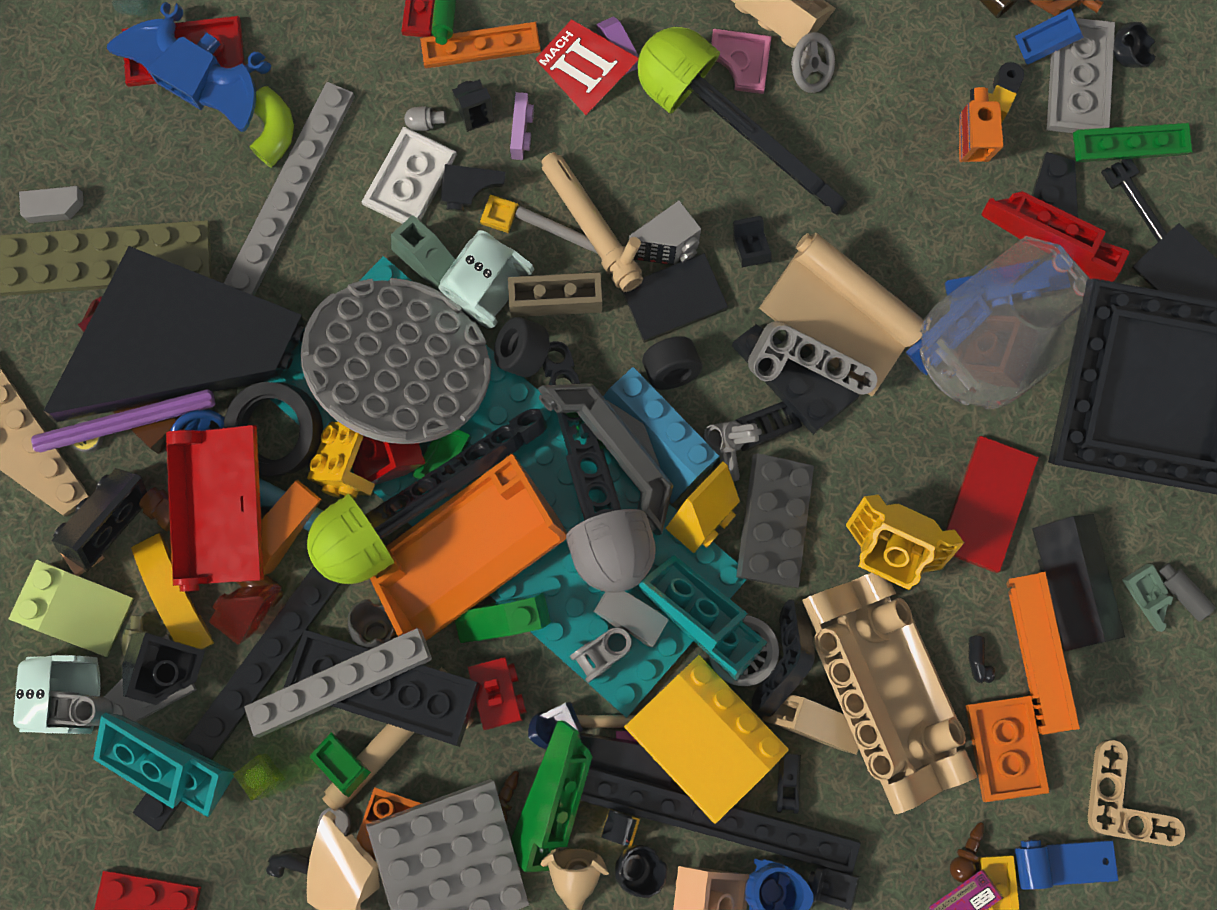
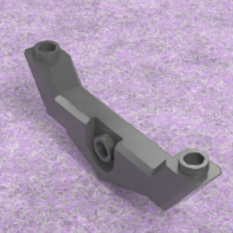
(625, 440)

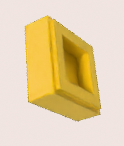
(499, 213)

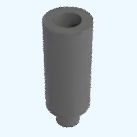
(1187, 592)

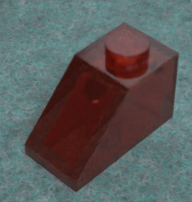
(243, 611)

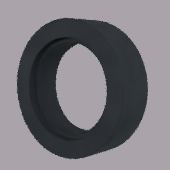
(308, 417)

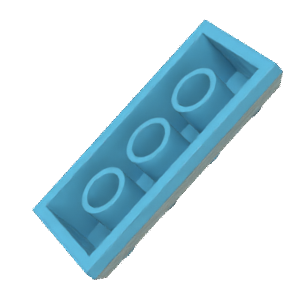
(678, 447)

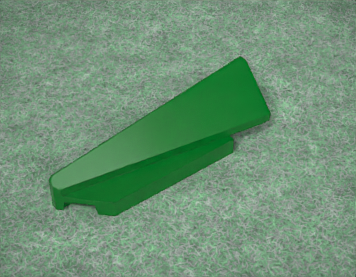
(552, 800)

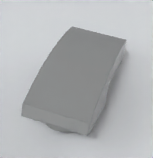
(632, 615)

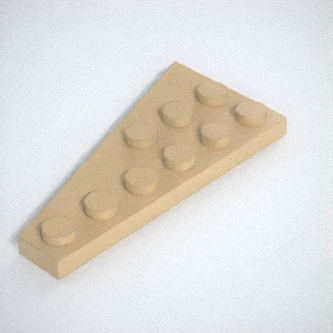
(41, 473)

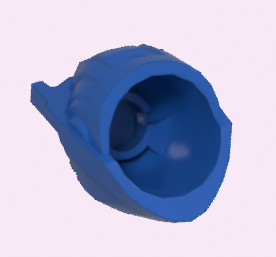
(765, 894)

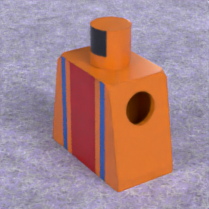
(980, 128)

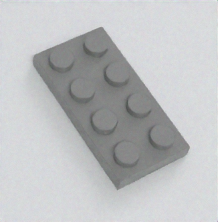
(1082, 80)

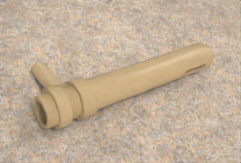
(615, 257)
(374, 758)

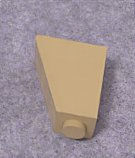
(815, 723)

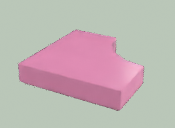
(744, 57)

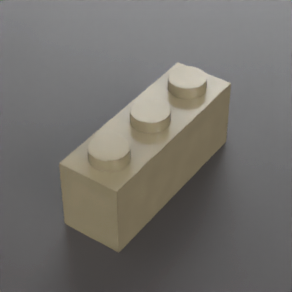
(555, 294)

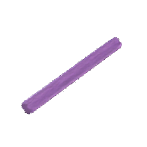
(122, 421)

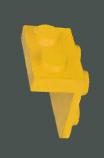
(334, 462)

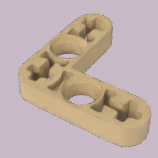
(1119, 815)

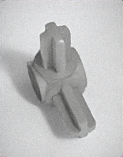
(728, 438)

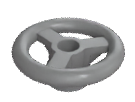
(808, 61)

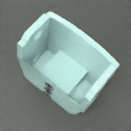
(480, 277)
(52, 673)

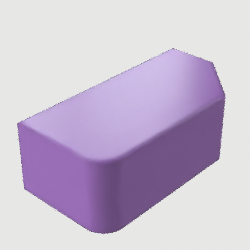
(614, 32)

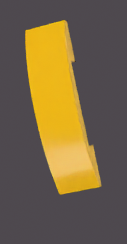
(172, 605)

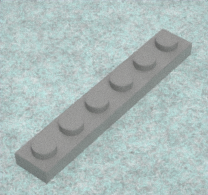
(338, 683)

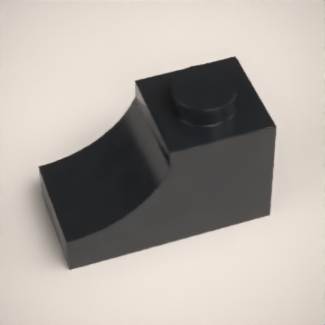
(473, 104)
(463, 183)

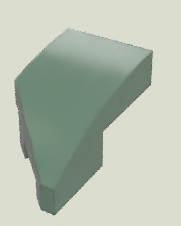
(1149, 594)

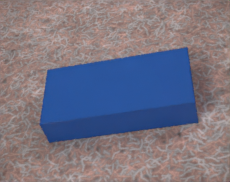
(1049, 36)

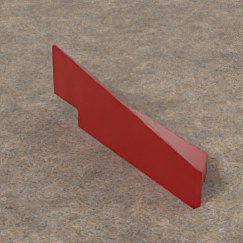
(1032, 217)

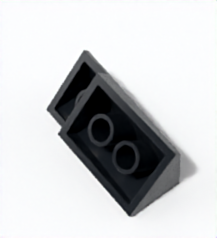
(1078, 582)

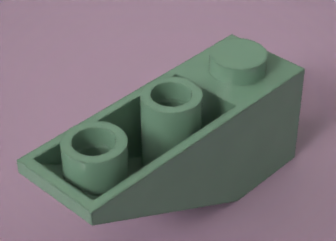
(421, 251)

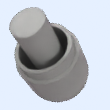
(423, 117)

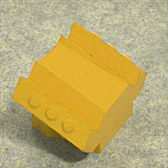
(900, 541)

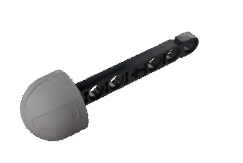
(613, 545)

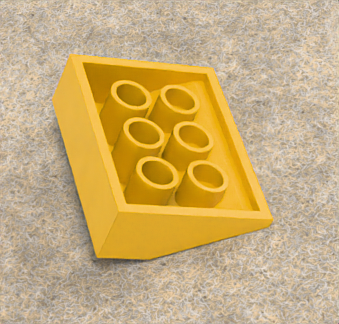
(706, 739)

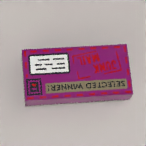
(973, 894)

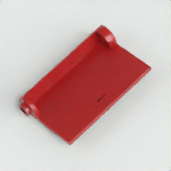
(214, 506)

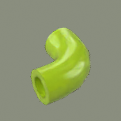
(277, 127)

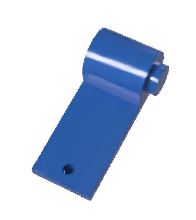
(1064, 864)

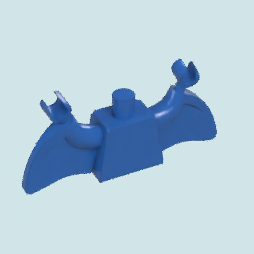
(190, 68)

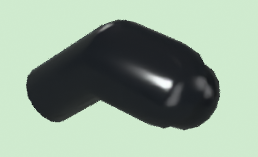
(977, 660)
(291, 861)

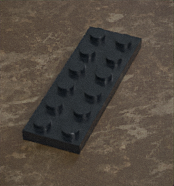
(416, 700)

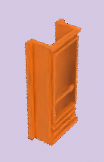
(1042, 653)

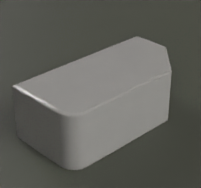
(50, 204)

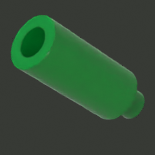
(443, 20)

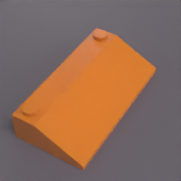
(467, 549)

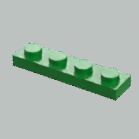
(1132, 142)

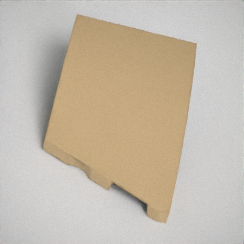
(339, 870)

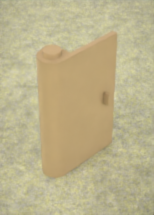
(842, 307)

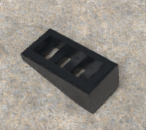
(770, 433)

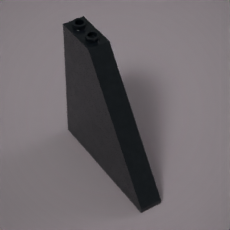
(171, 336)

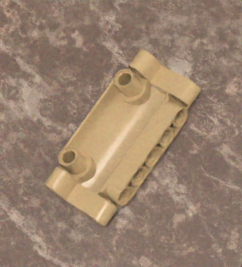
(889, 691)

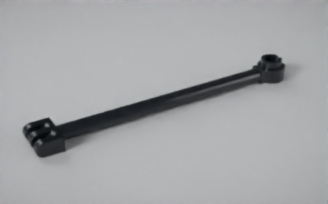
(1124, 179)

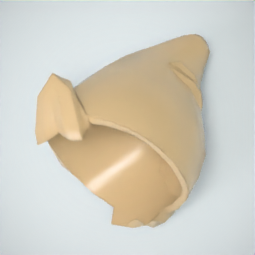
(574, 883)

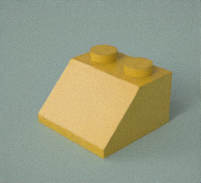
(706, 510)

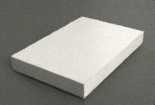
(408, 177)

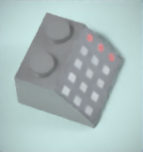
(668, 237)

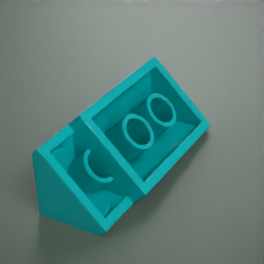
(704, 615)
(160, 764)

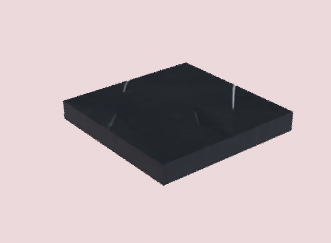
(1141, 388)

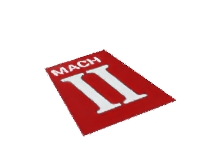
(584, 64)

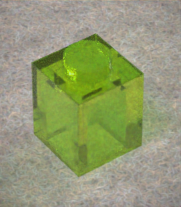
(259, 776)

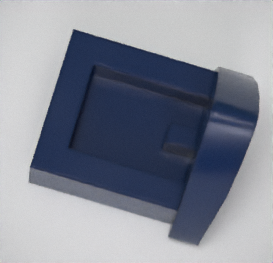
(543, 725)

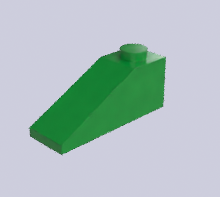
(504, 618)

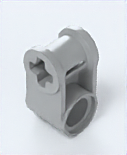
(600, 654)
(74, 709)

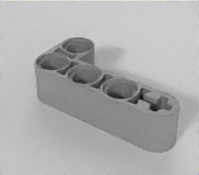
(816, 362)

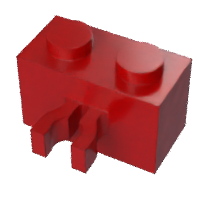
(496, 696)

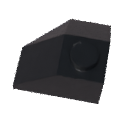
(158, 667)

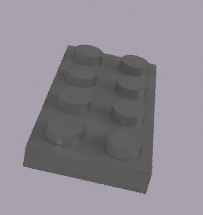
(775, 521)

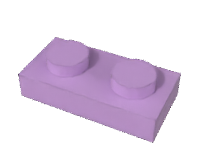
(522, 115)

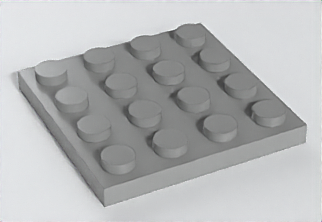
(449, 854)

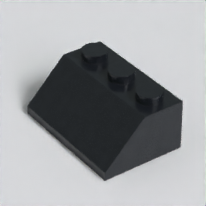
(100, 518)

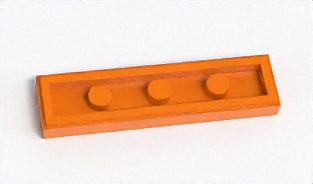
(481, 45)

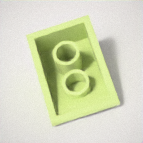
(71, 608)

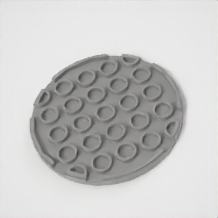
(395, 361)

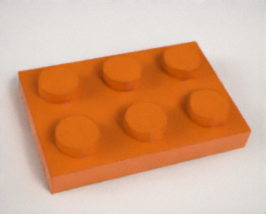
(1007, 749)

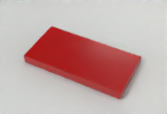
(225, 30)
(990, 502)

